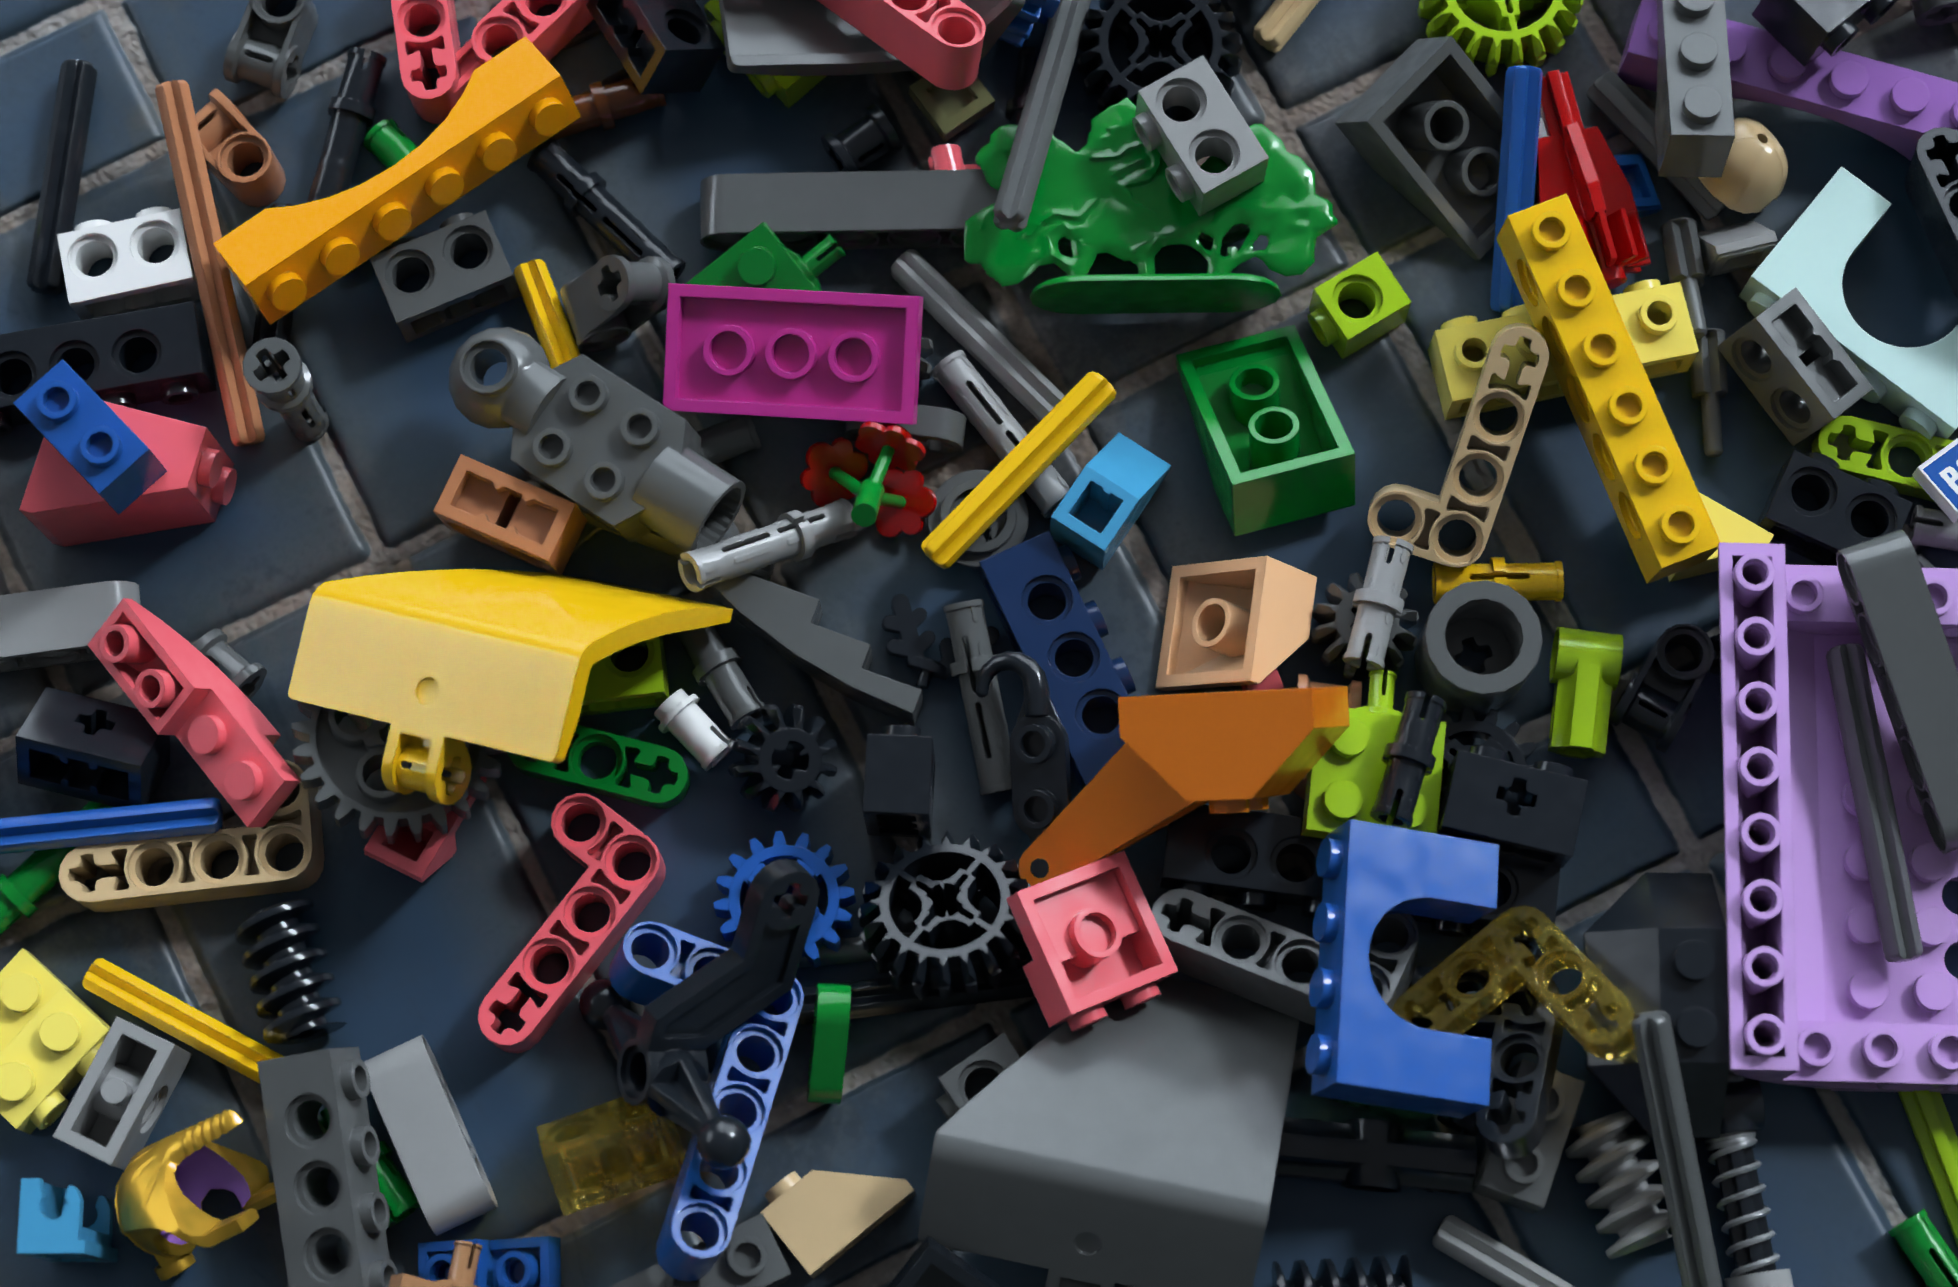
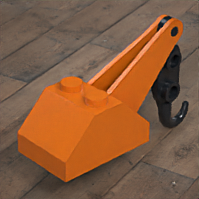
(1173, 760)

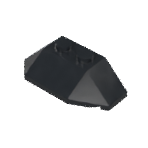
(1668, 954)

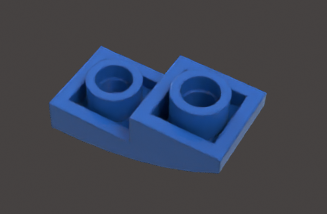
(501, 1261)

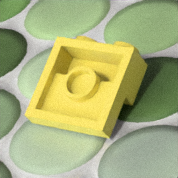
(44, 1042)

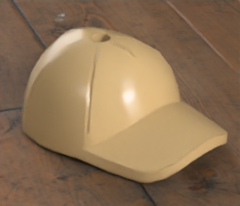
(1753, 170)

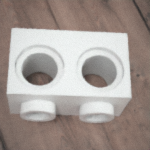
(131, 280)

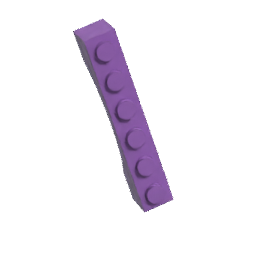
(1847, 88)

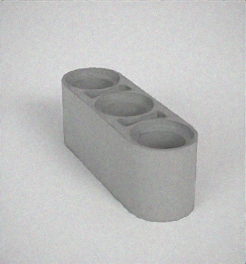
(56, 623)
(429, 1135)

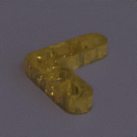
(1515, 966)

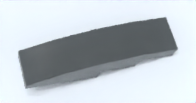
(791, 627)

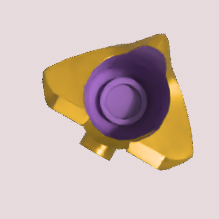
(165, 1187)

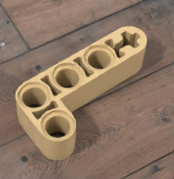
(1474, 442)
(193, 862)

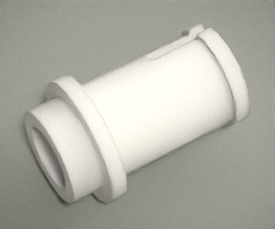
(693, 728)

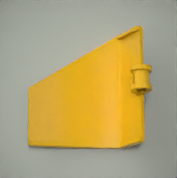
(471, 660)

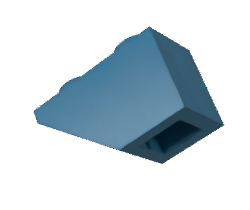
(1107, 499)

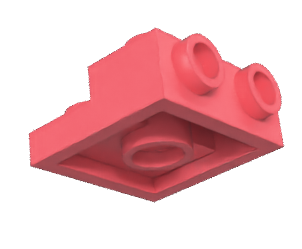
(1091, 942)

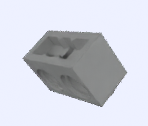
(1214, 131)

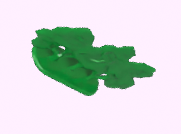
(1120, 203)

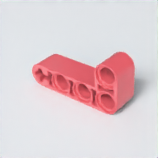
(560, 931)

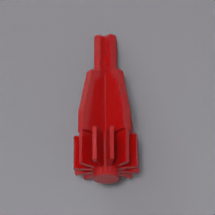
(1583, 166)

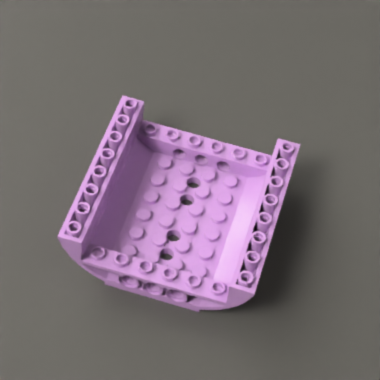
(1802, 927)

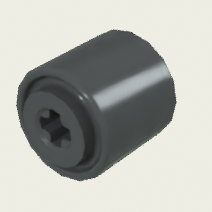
(1490, 620)

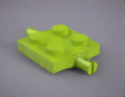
(1351, 771)

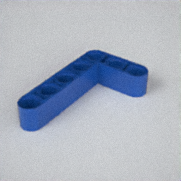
(734, 1088)

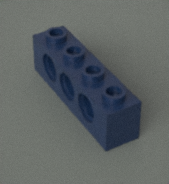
(1041, 569)

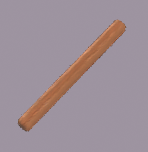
(209, 267)

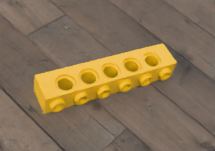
(1607, 389)

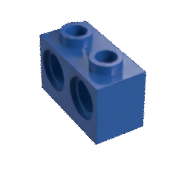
(90, 436)

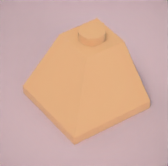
(1232, 622)

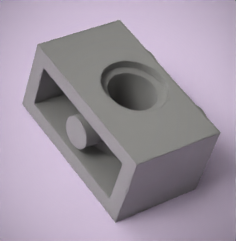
(122, 1094)

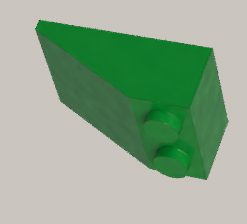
(1267, 430)

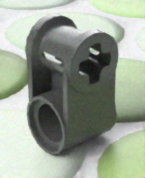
(270, 47)
(615, 299)

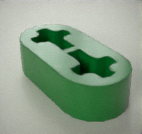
(829, 1043)

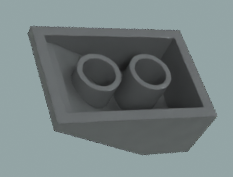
(1435, 139)

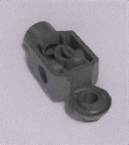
(596, 441)

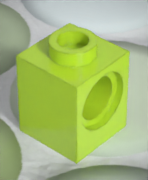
(1369, 283)

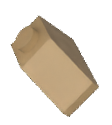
(830, 1212)

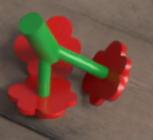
(889, 496)

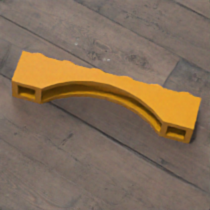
(303, 248)

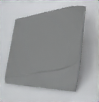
(1735, 247)

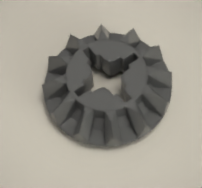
(1003, 533)

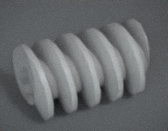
(1620, 1183)

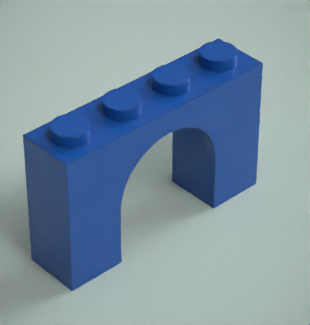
(1358, 1042)

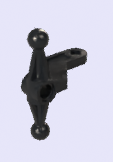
(664, 1049)

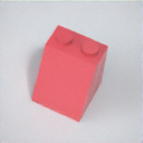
(188, 494)

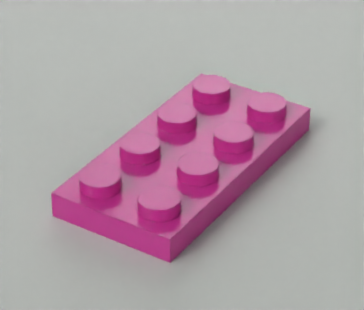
(793, 353)

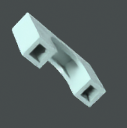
(1812, 256)

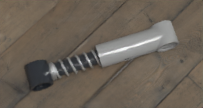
(1741, 1188)

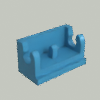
(53, 1225)

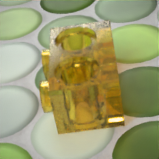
(608, 1153)

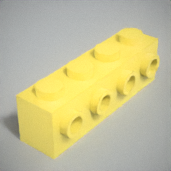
(1652, 315)

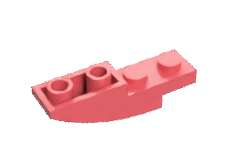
(198, 704)

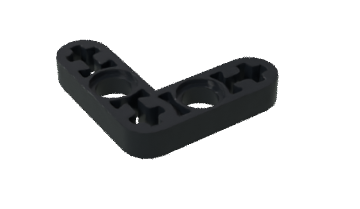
(1511, 1035)

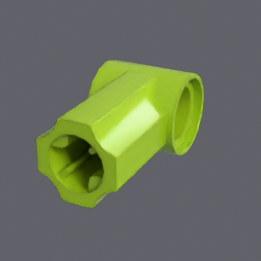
(1584, 673)

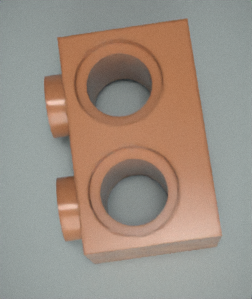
(510, 515)

